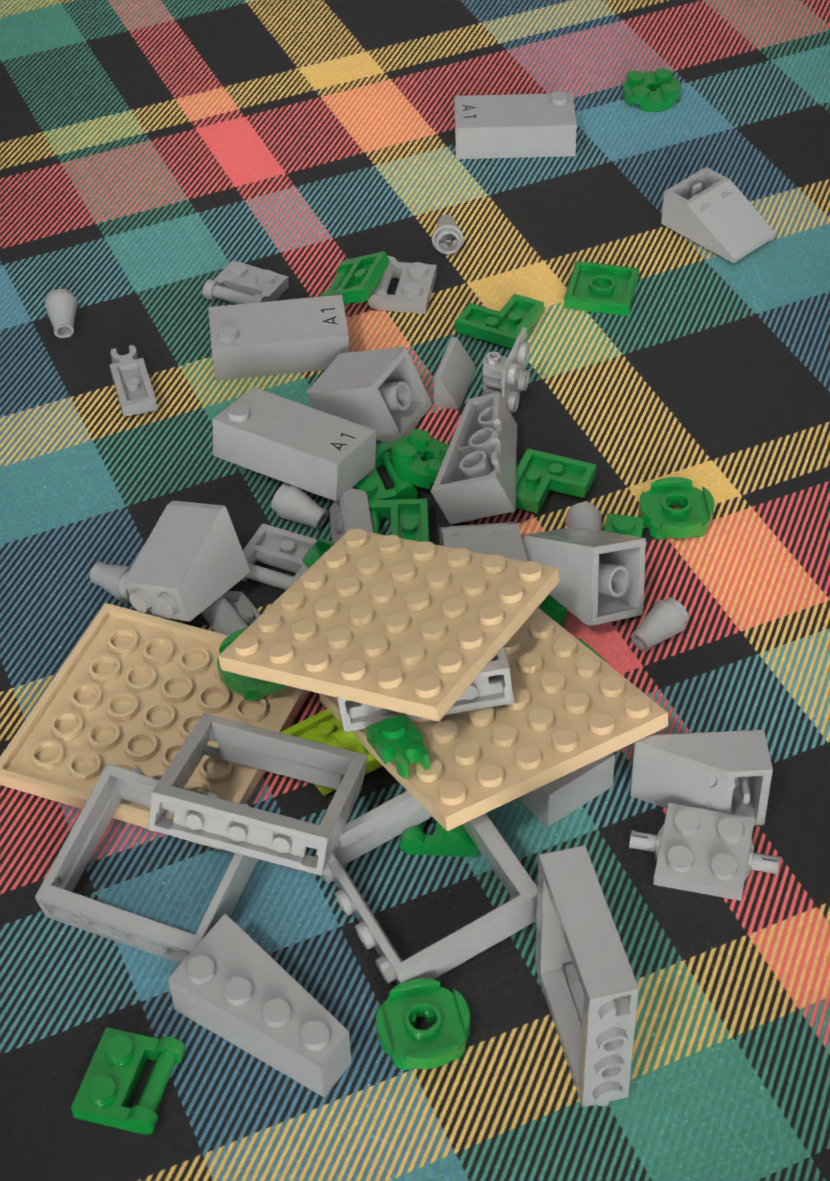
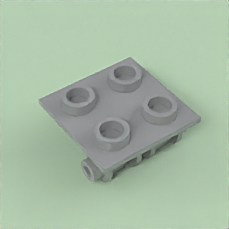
(508, 373)

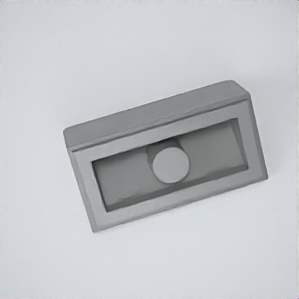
(453, 376)
(350, 513)
(230, 613)

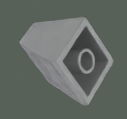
(374, 391)
(186, 562)
(597, 571)

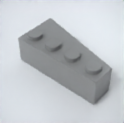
(480, 463)
(260, 1008)

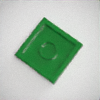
(601, 288)

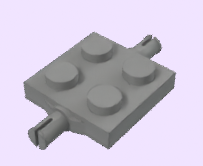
(704, 851)

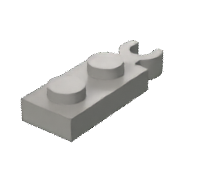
(132, 383)

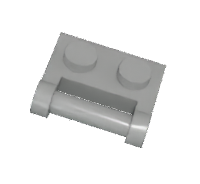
(245, 284)
(412, 291)
(278, 549)

